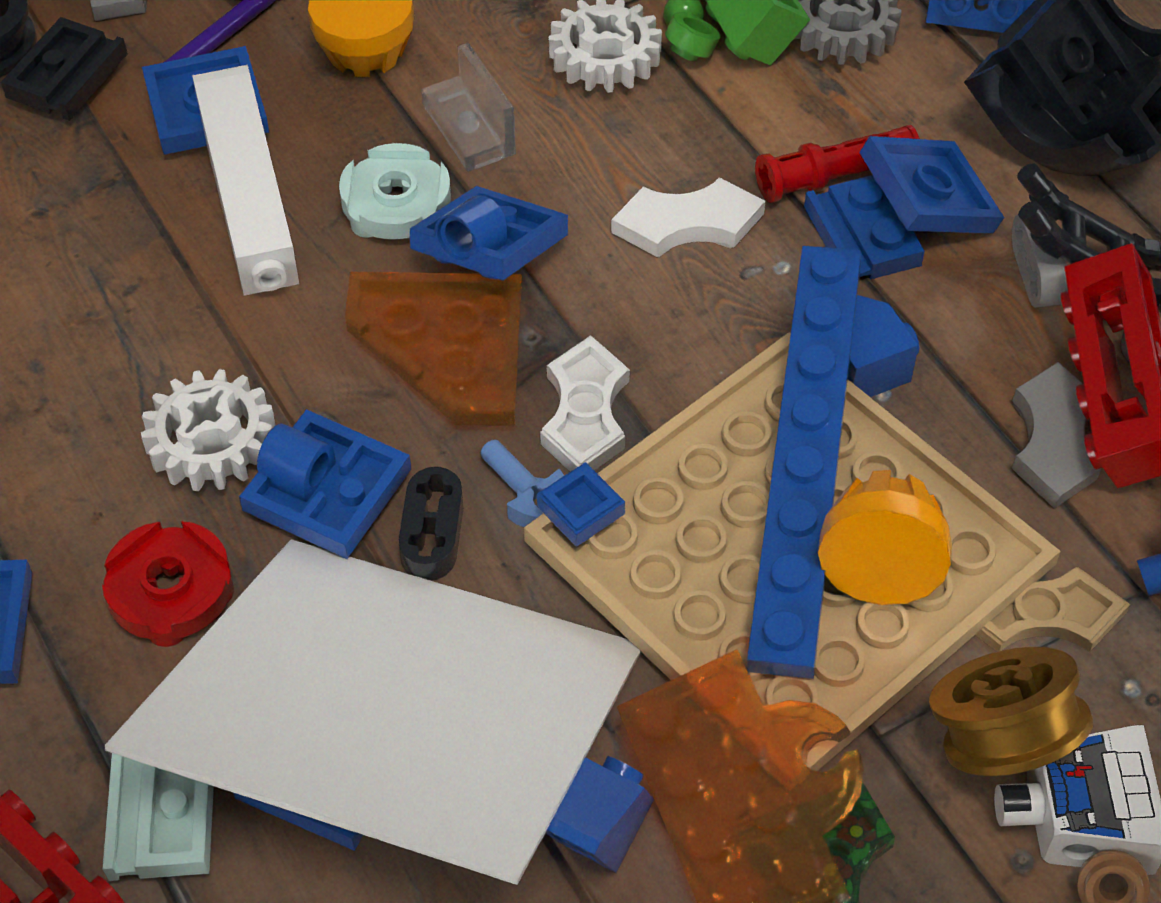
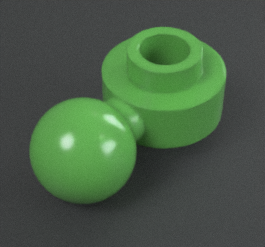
(687, 30)

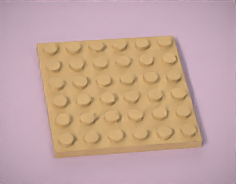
(690, 546)

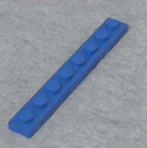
(805, 465)

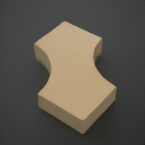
(1063, 608)

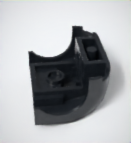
(1076, 88)

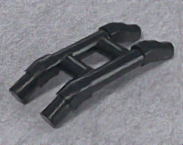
(1069, 243)

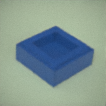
(580, 504)

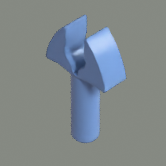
(523, 508)

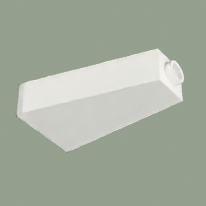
(245, 180)

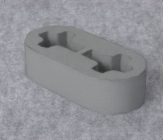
(1040, 272)

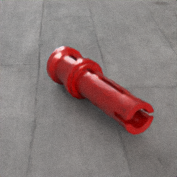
(815, 165)

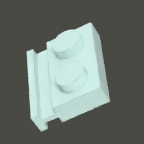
(156, 822)

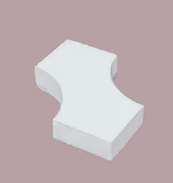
(664, 220)
(583, 425)

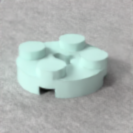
(367, 186)

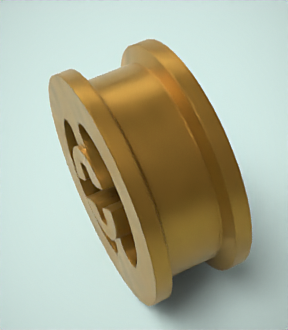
(1011, 711)

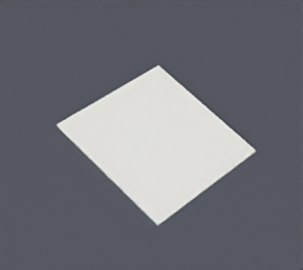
(387, 708)

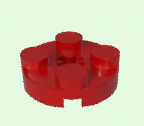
(171, 612)

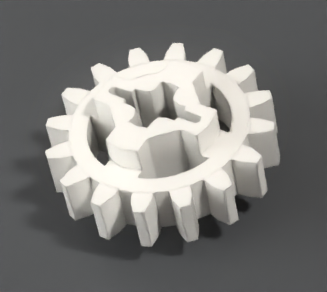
(605, 44)
(207, 429)

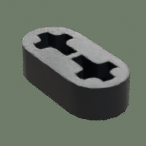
(443, 524)

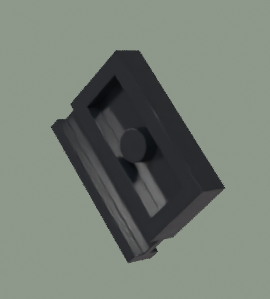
(64, 68)

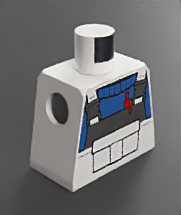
(1091, 801)

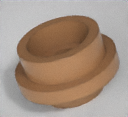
(1113, 862)

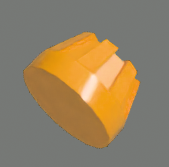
(362, 32)
(885, 541)

